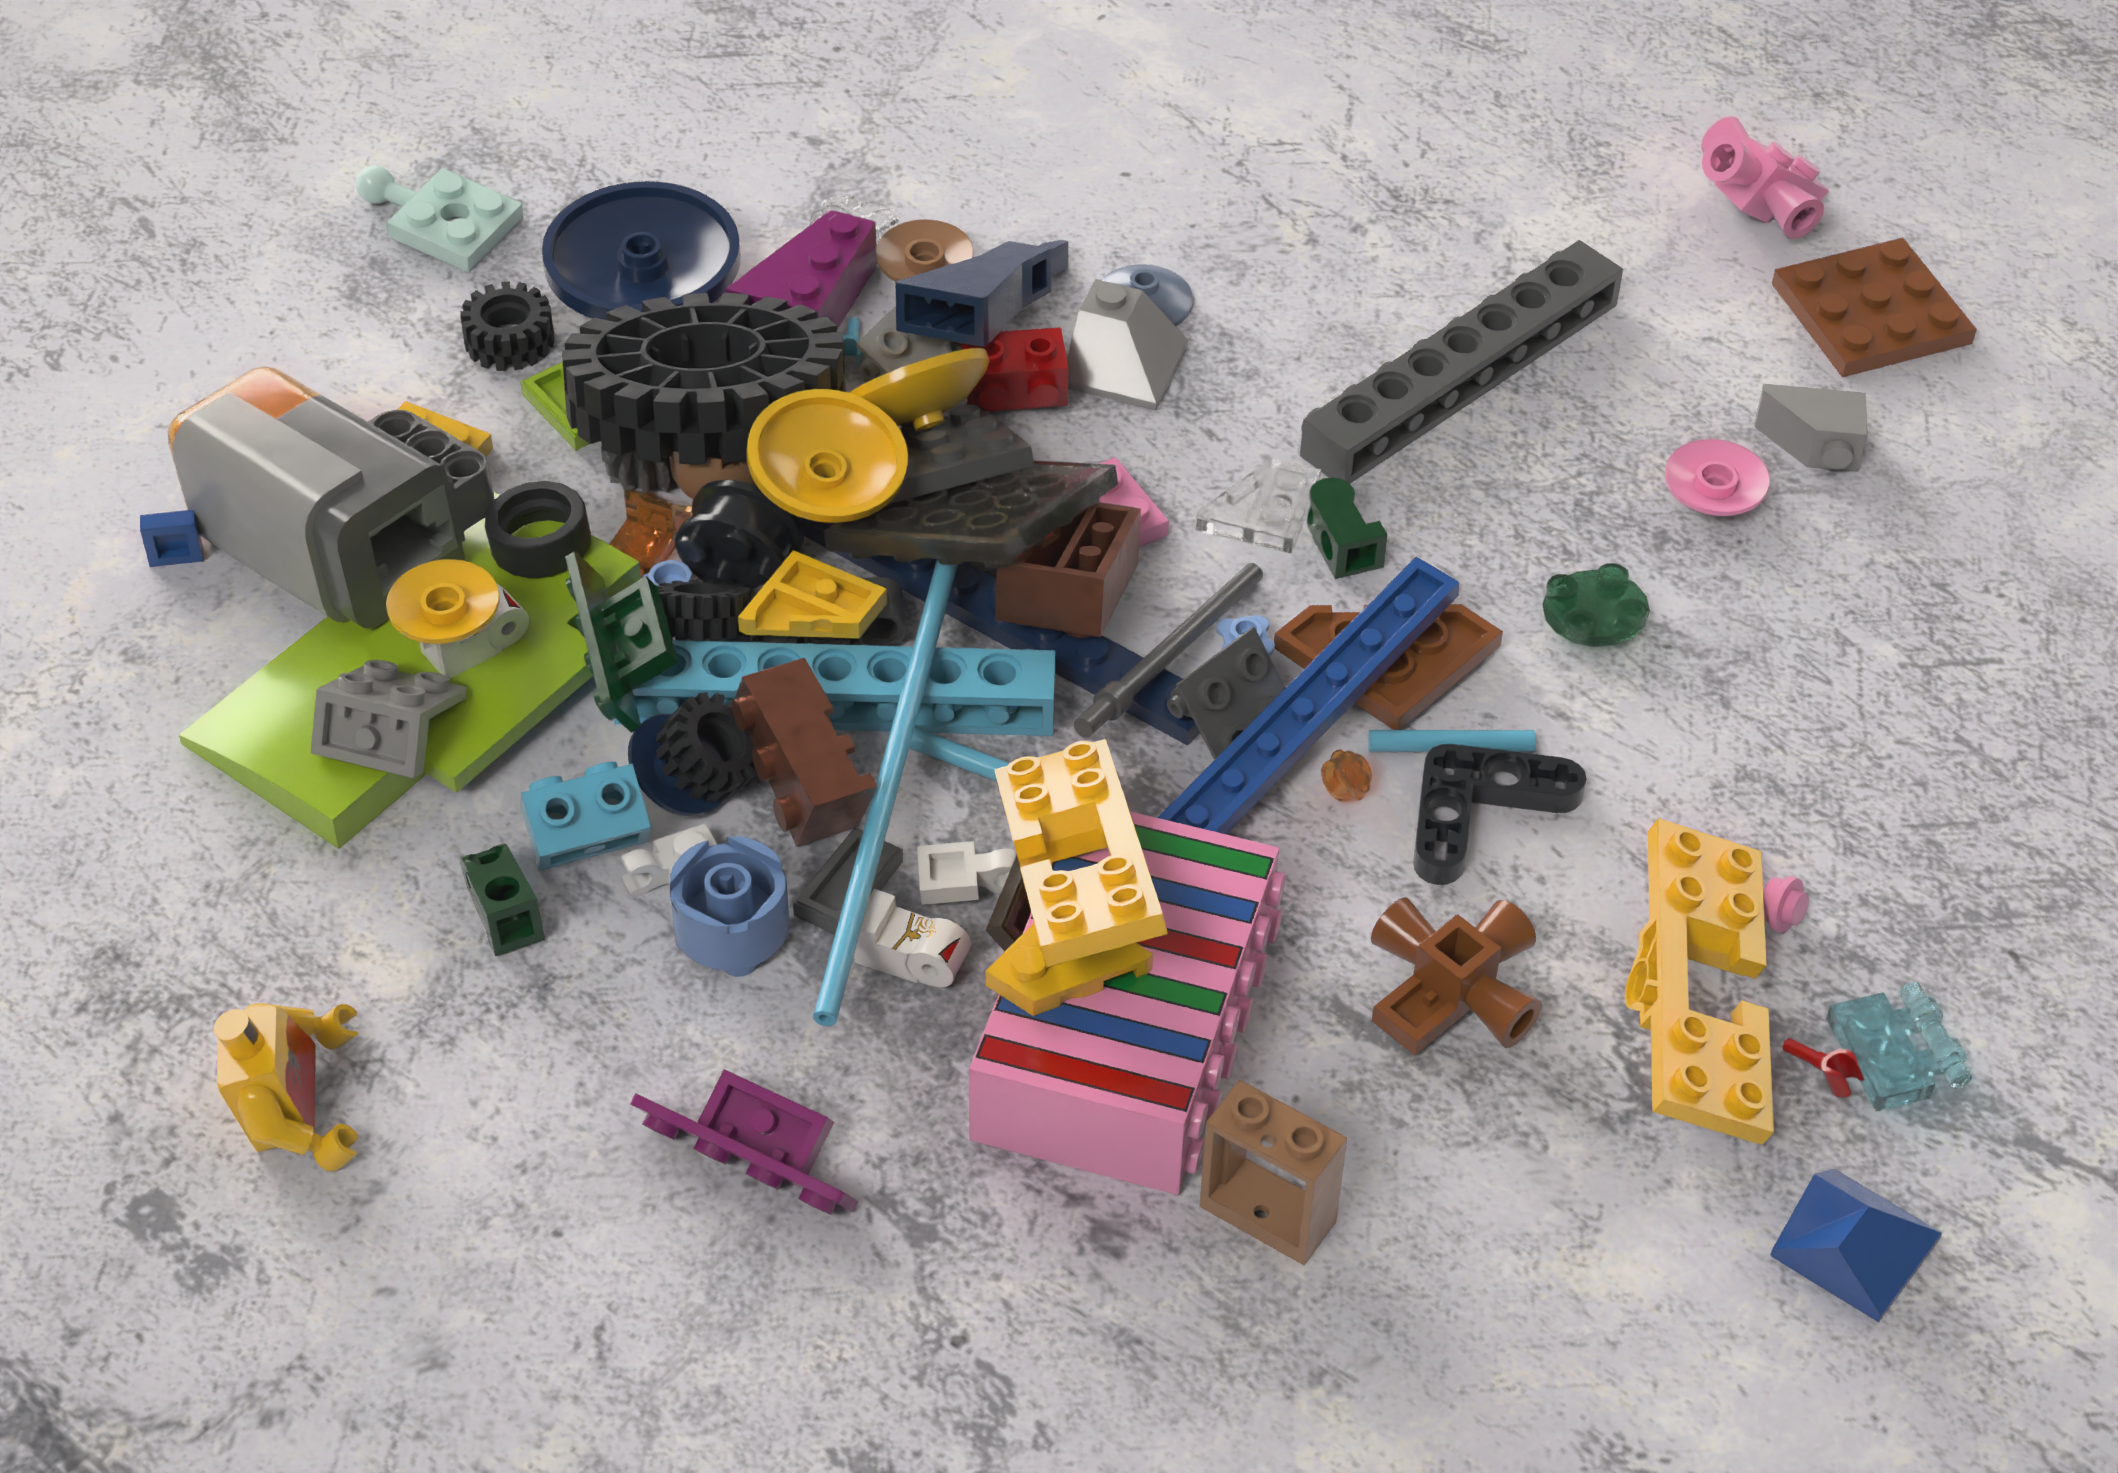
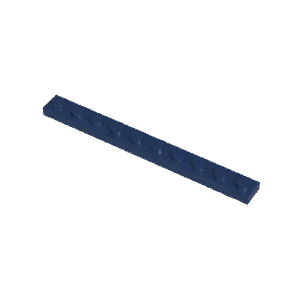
(1083, 661)

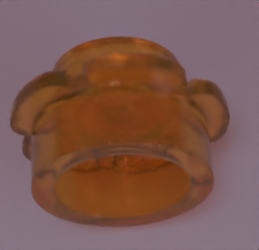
(1346, 775)

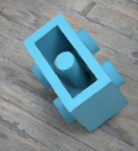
(586, 819)

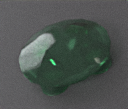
(1595, 606)

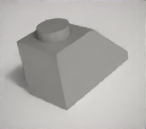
(1815, 424)

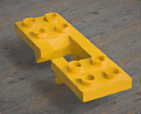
(1063, 810)
(1711, 911)

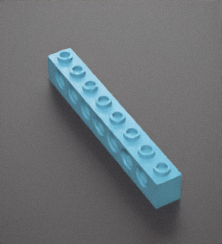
(963, 692)

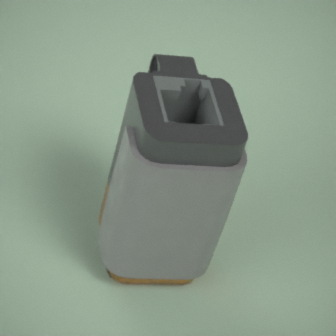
(322, 494)

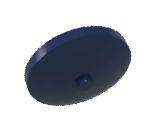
(639, 246)

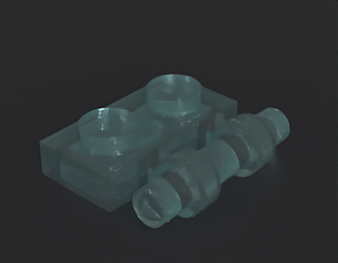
(1887, 1058)

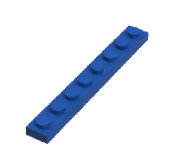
(1314, 700)

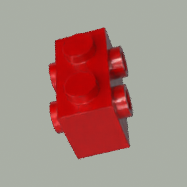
(1023, 371)

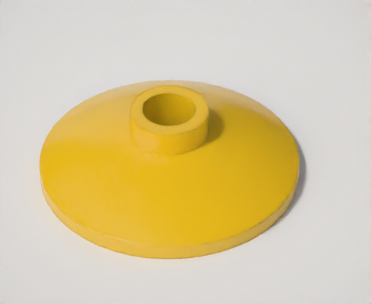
(442, 601)

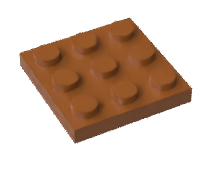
(1873, 307)

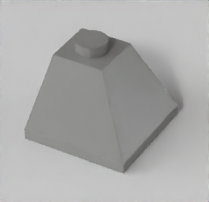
(1123, 346)

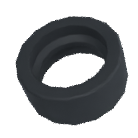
(534, 503)

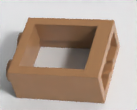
(1238, 1187)

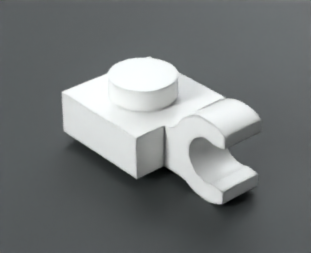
(650, 869)
(954, 871)

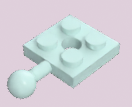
(422, 219)

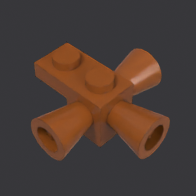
(1454, 974)

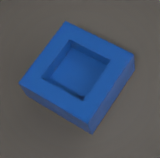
(171, 538)

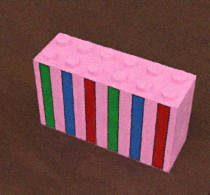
(1136, 1068)

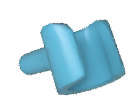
(851, 338)

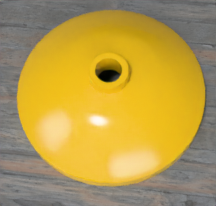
(926, 388)
(828, 437)

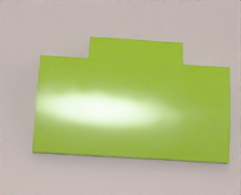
(267, 723)

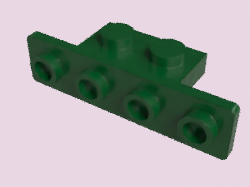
(623, 636)

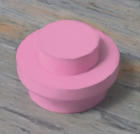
(1784, 903)

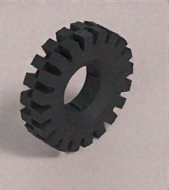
(693, 373)

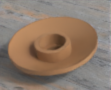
(921, 247)

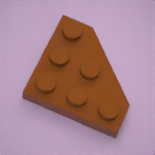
(1419, 676)

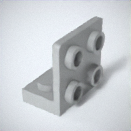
(380, 716)

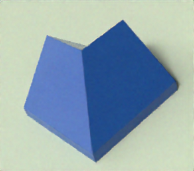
(1854, 1243)

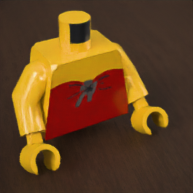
(270, 1077)

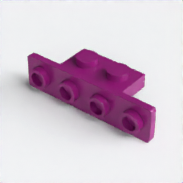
(759, 1128)

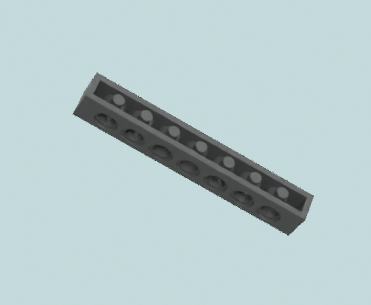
(1459, 362)

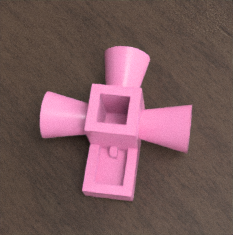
(1763, 178)

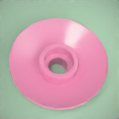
(1717, 477)

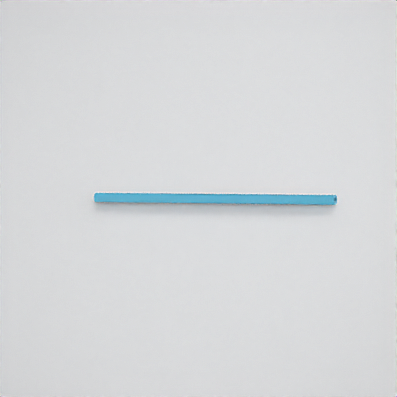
(883, 800)

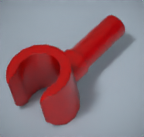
(1835, 1065)

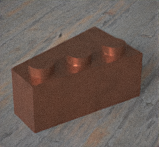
(1074, 574)
(800, 752)

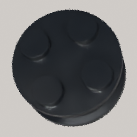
(737, 534)

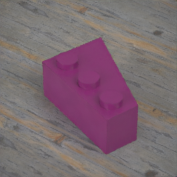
(817, 267)

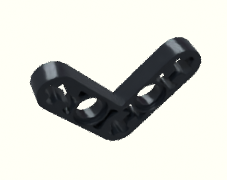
(1461, 790)

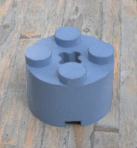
(729, 904)

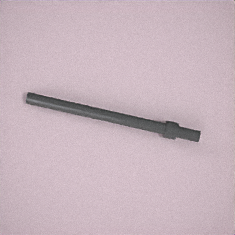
(1118, 696)

